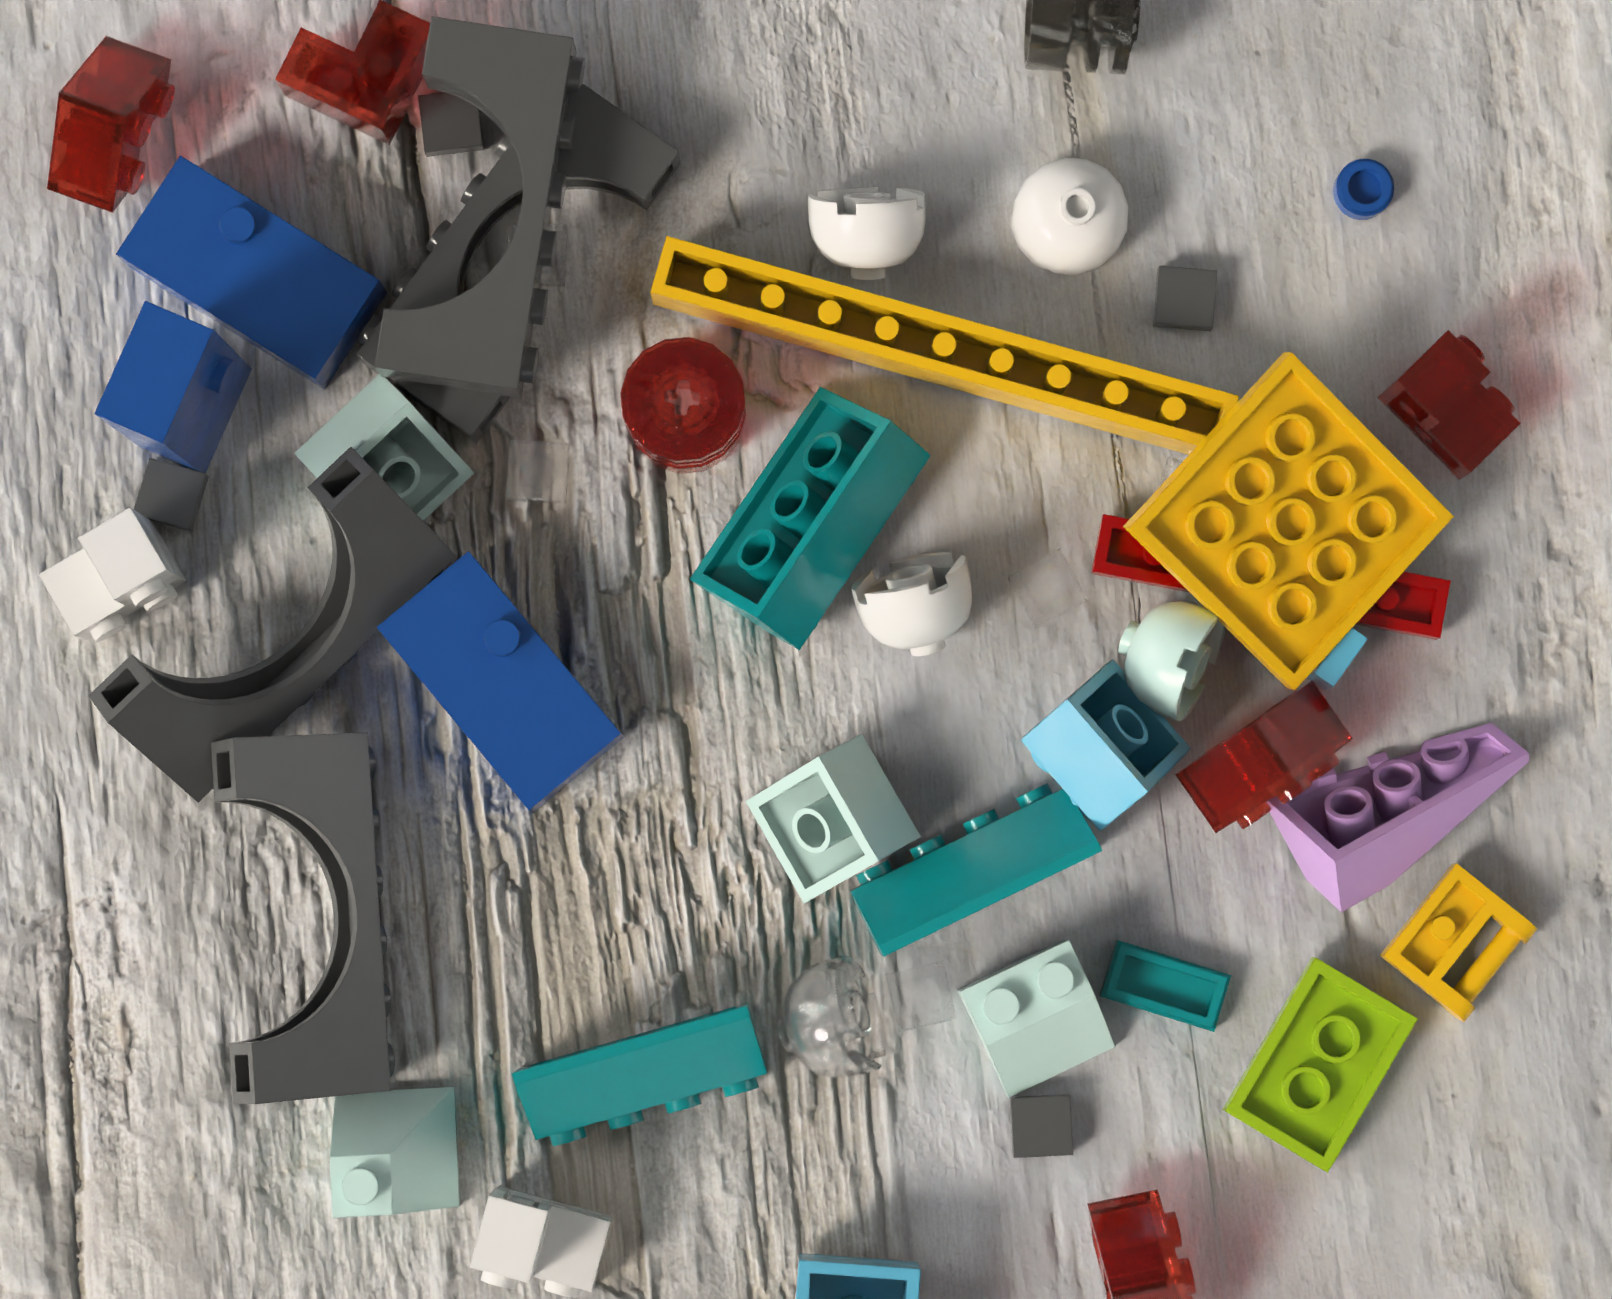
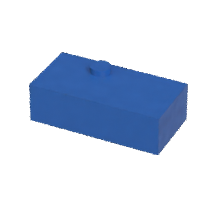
(252, 272)
(174, 388)
(500, 682)

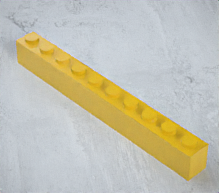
(936, 347)

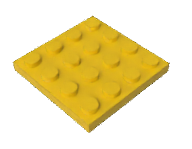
(1288, 520)

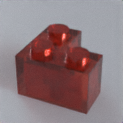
(365, 86)
(105, 122)
(1449, 407)
(1266, 759)
(1137, 1248)

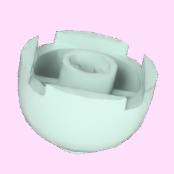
(1170, 656)

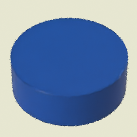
(1363, 189)

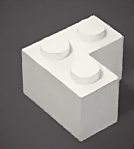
(113, 575)
(540, 1239)

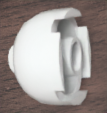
(1070, 216)
(867, 227)
(917, 602)

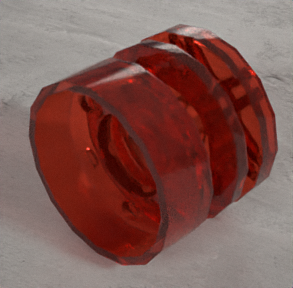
(708, 430)

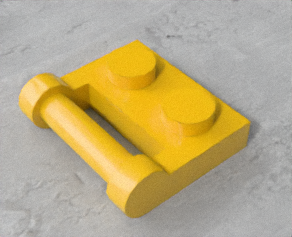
(1443, 930)

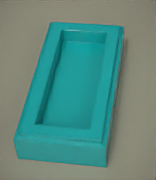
(1165, 985)

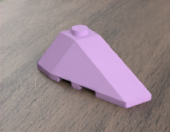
(1376, 821)

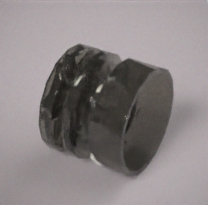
(1093, 24)

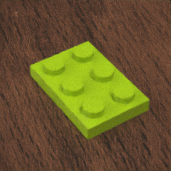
(1320, 1064)

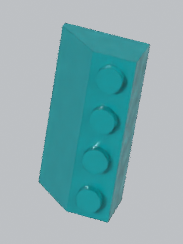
(811, 516)
(973, 870)
(641, 1072)

